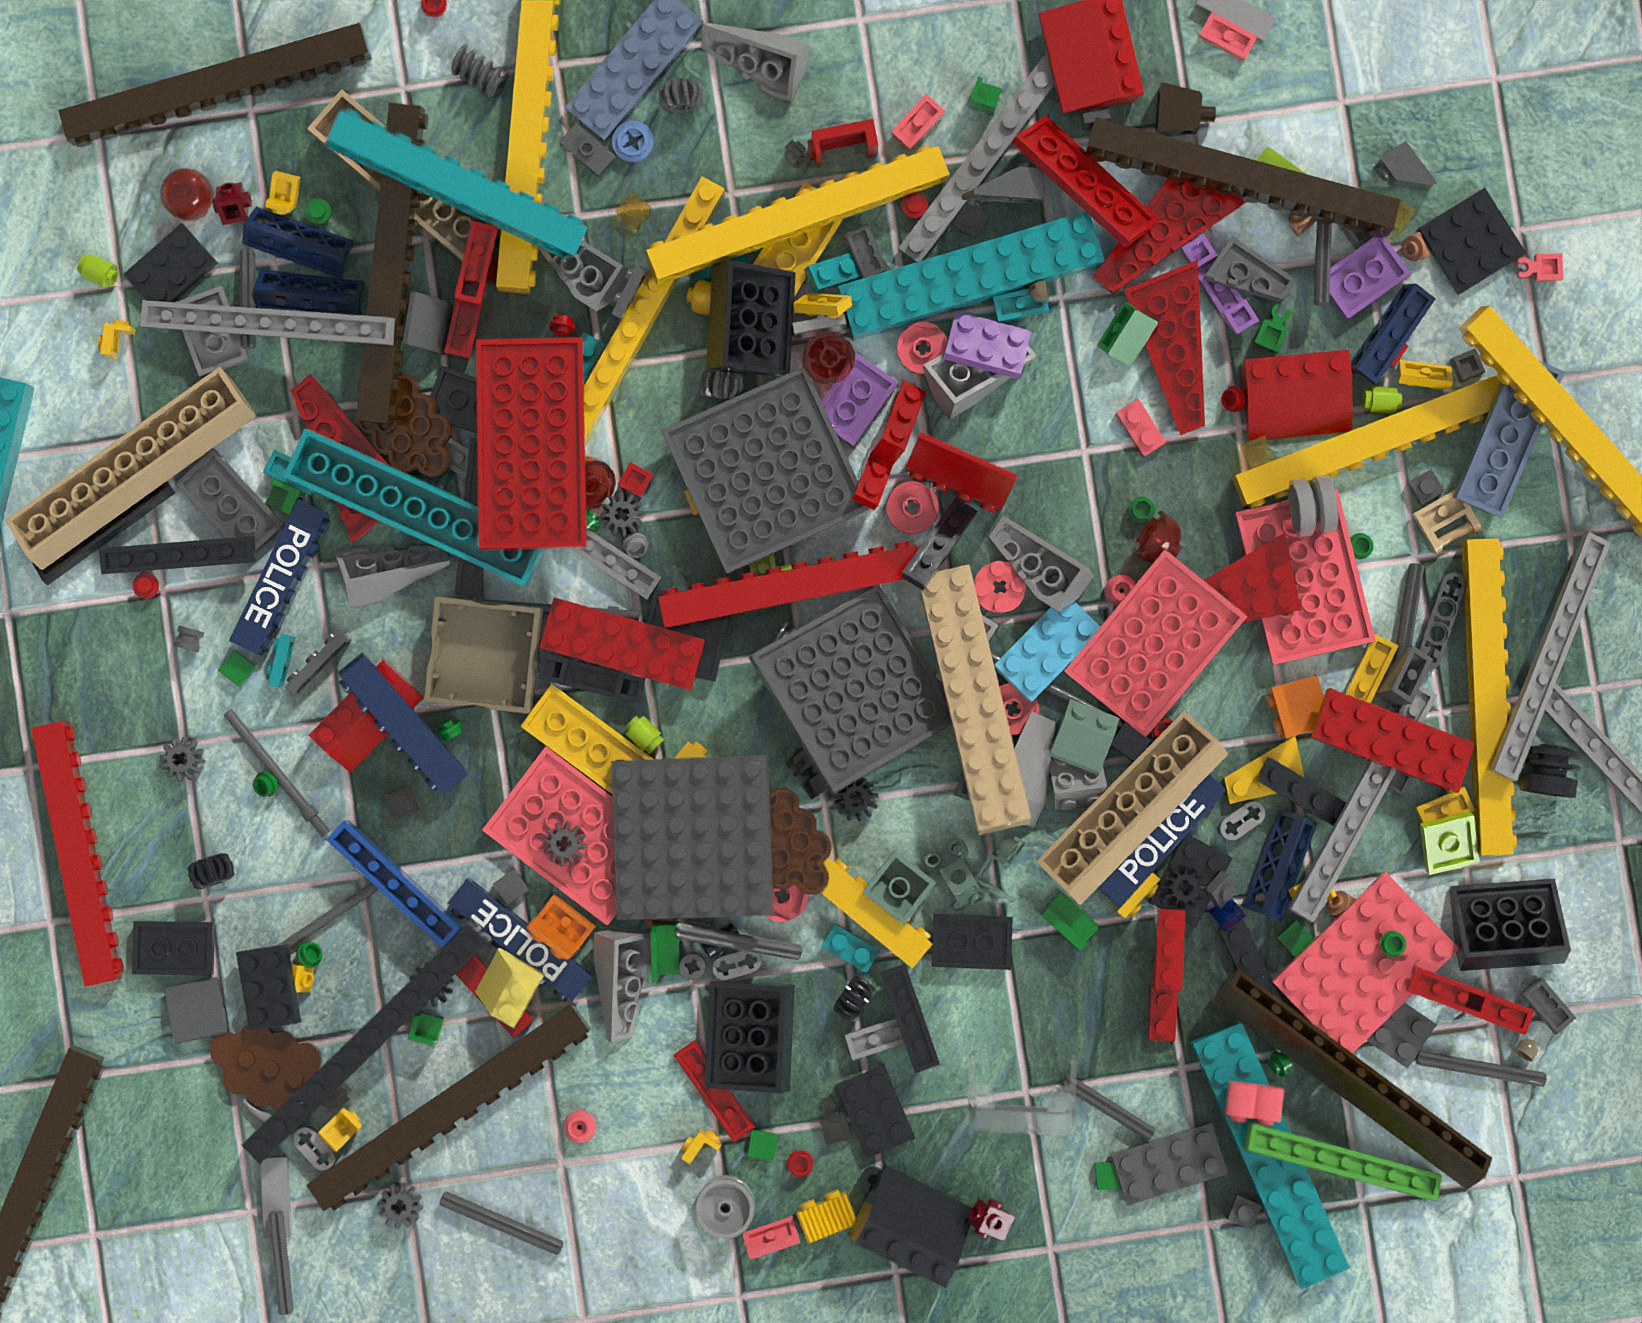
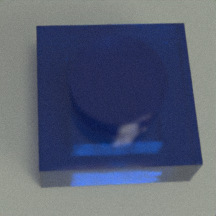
(1228, 915)

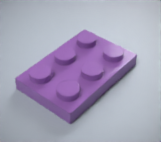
(1365, 276)
(987, 345)
(857, 399)

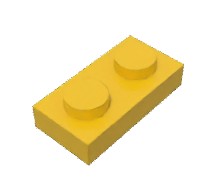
(823, 304)
(1424, 375)
(1445, 806)
(1132, 905)

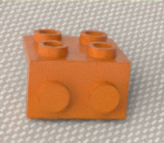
(1295, 706)
(560, 928)

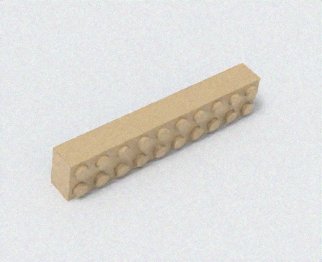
(130, 468)
(974, 701)

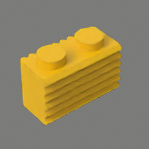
(826, 1216)

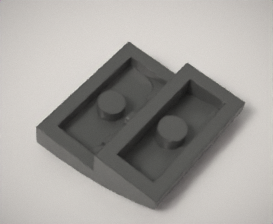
(427, 323)
(196, 1010)

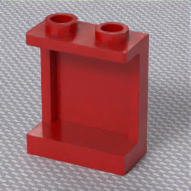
(843, 136)

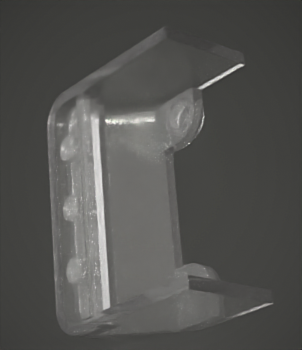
(1055, 1119)

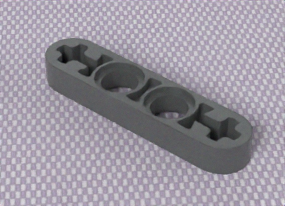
(1442, 622)

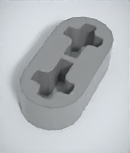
(1238, 815)
(738, 970)
(309, 1152)

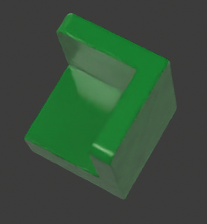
(984, 97)
(283, 497)
(426, 1028)

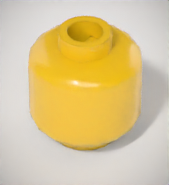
(699, 297)

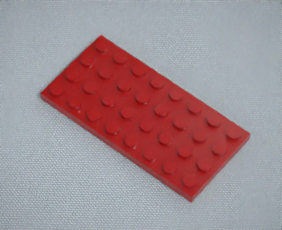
(531, 444)

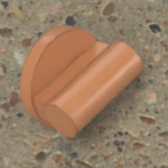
(1300, 224)
(1415, 247)
(1339, 904)

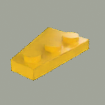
(1241, 783)

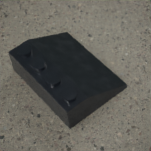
(750, 319)
(1508, 925)
(749, 1036)
(912, 1226)

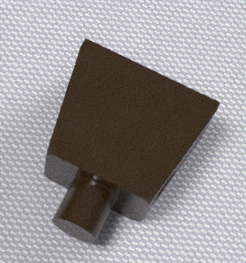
(1180, 111)

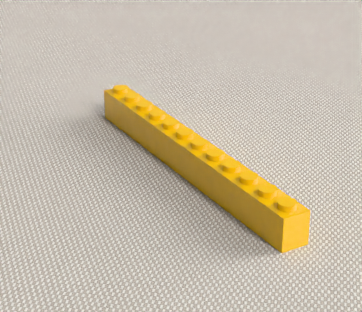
(527, 134)
(796, 215)
(643, 311)
(1557, 411)
(1368, 442)
(1487, 693)
(847, 894)

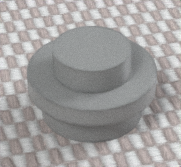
(635, 545)

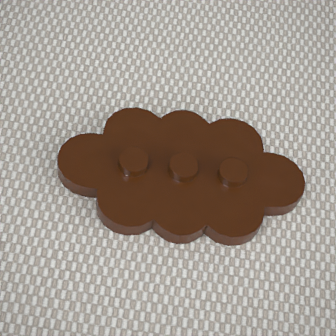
(417, 435)
(797, 845)
(265, 1064)

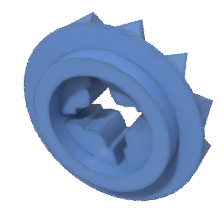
(636, 130)

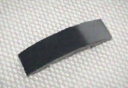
(591, 678)

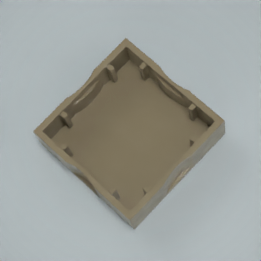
(483, 654)

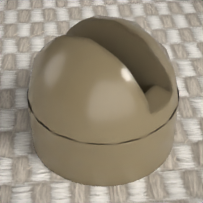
(1039, 291)
(1527, 1049)

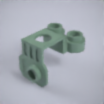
(1008, 850)
(969, 891)

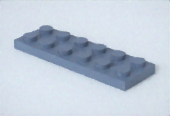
(633, 66)
(1500, 452)

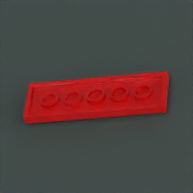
(1085, 181)
(622, 643)
(1392, 740)

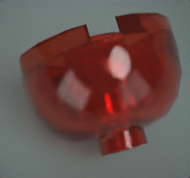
(186, 194)
(828, 358)
(599, 482)
(1158, 536)

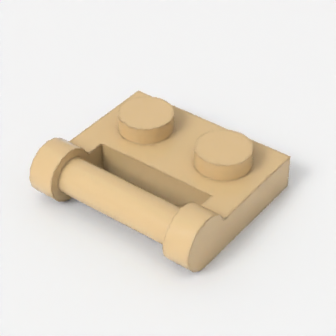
(1442, 513)

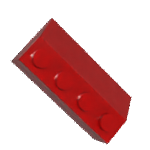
(349, 732)

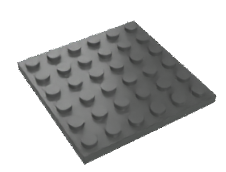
(765, 470)
(853, 688)
(692, 837)

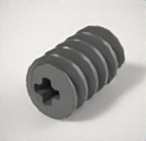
(478, 73)

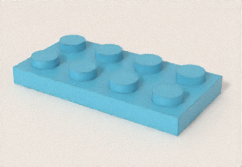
(1046, 649)

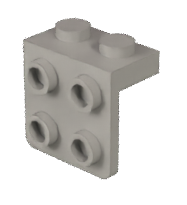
(808, 326)
(1075, 786)

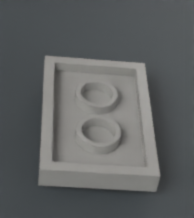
(213, 349)

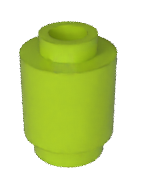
(97, 270)
(1381, 400)
(644, 734)

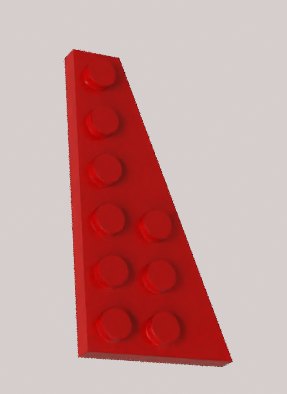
(1182, 217)
(1176, 340)
(328, 419)
(1260, 582)

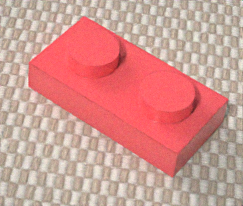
(1227, 36)
(918, 122)
(1140, 427)
(771, 1237)

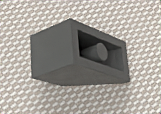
(1405, 169)
(1404, 677)

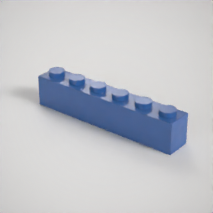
(394, 883)

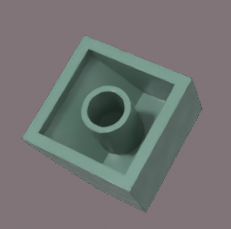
(1084, 736)
(899, 887)

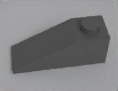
(1016, 186)

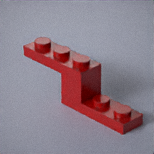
(471, 289)
(888, 445)
(1166, 974)
(1470, 1000)

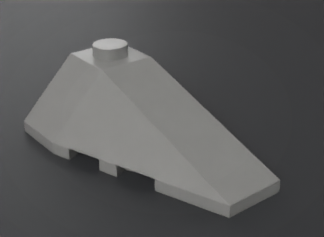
(765, 57)
(590, 275)
(960, 386)
(1044, 568)
(377, 574)
(1034, 761)
(620, 969)

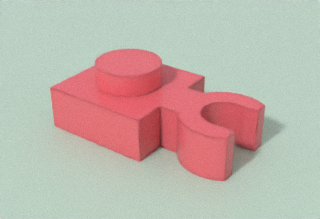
(1545, 267)

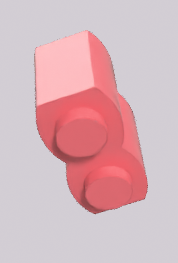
(1253, 1101)

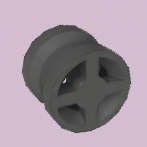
(188, 638)
(693, 961)

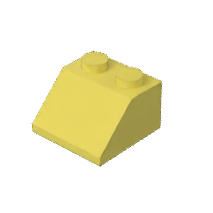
(508, 987)

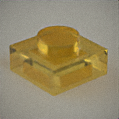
(633, 210)
(1404, 214)
(1256, 452)

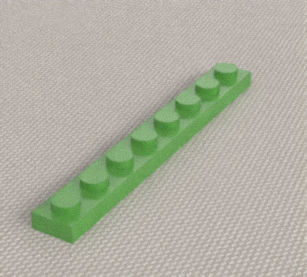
(1342, 1162)

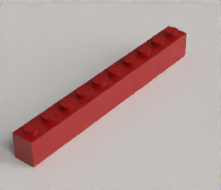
(784, 586)
(77, 853)

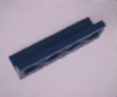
(293, 244)
(307, 297)
(1391, 332)
(1288, 864)

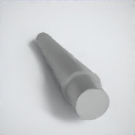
(256, 1112)

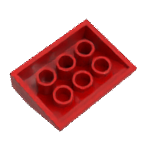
(1091, 55)
(1298, 395)
(960, 473)

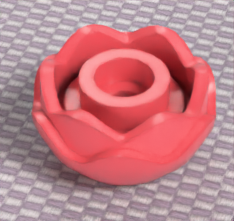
(1114, 585)
(581, 1118)

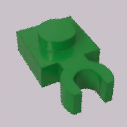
(1272, 332)

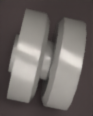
(1313, 505)
(727, 1190)

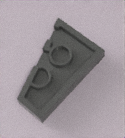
(1249, 272)

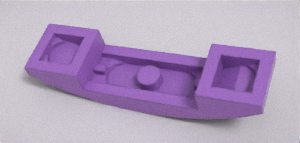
(1226, 300)

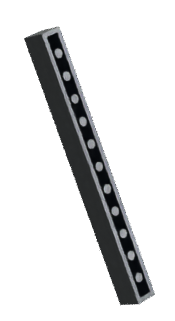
(366, 1041)

